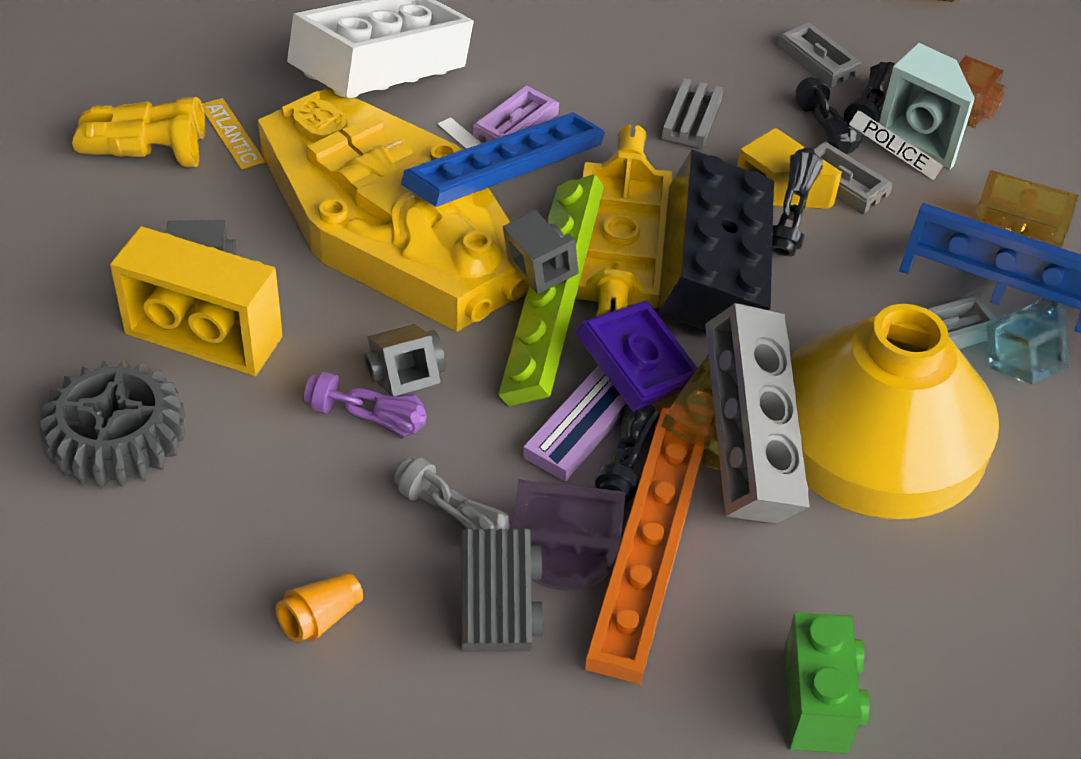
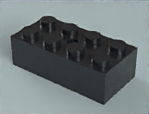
(716, 241)

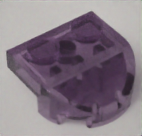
(575, 529)

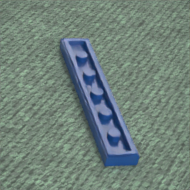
(501, 159)

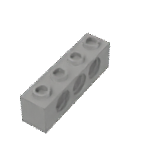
(756, 415)

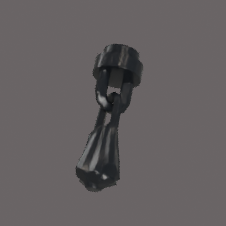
(877, 87)
(813, 96)
(804, 170)
(620, 473)

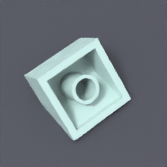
(928, 103)

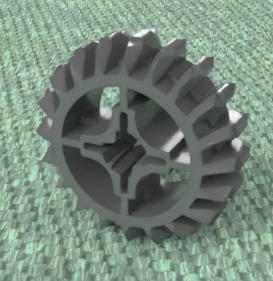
(112, 423)

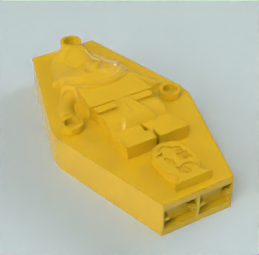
(342, 182)

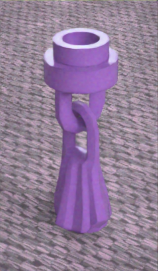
(399, 413)

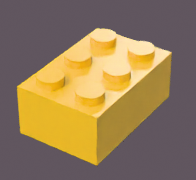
(198, 300)

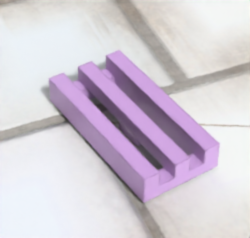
(539, 111)

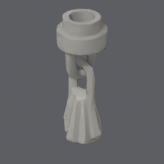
(416, 477)

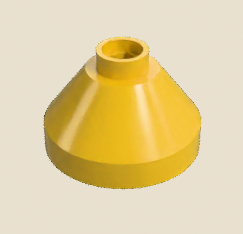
(892, 415)

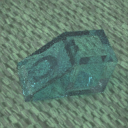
(1030, 342)

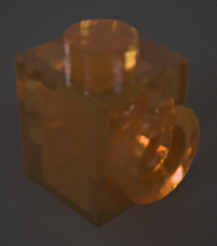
(985, 86)

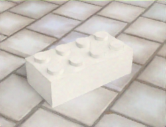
(378, 43)

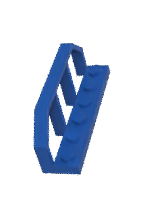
(996, 255)

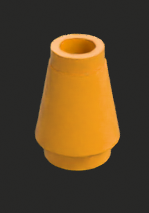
(317, 606)

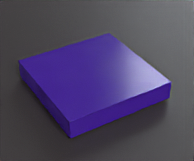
(637, 354)

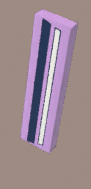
(576, 427)

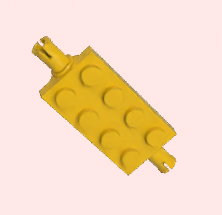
(628, 229)

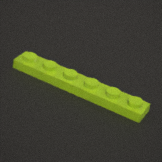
(547, 314)

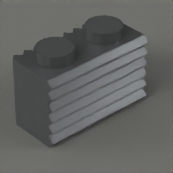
(497, 590)

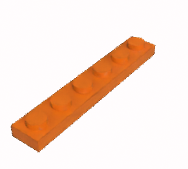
(645, 558)

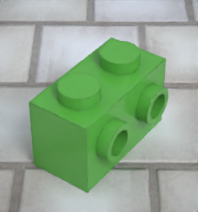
(823, 683)

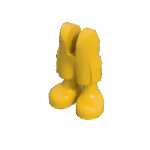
(136, 126)

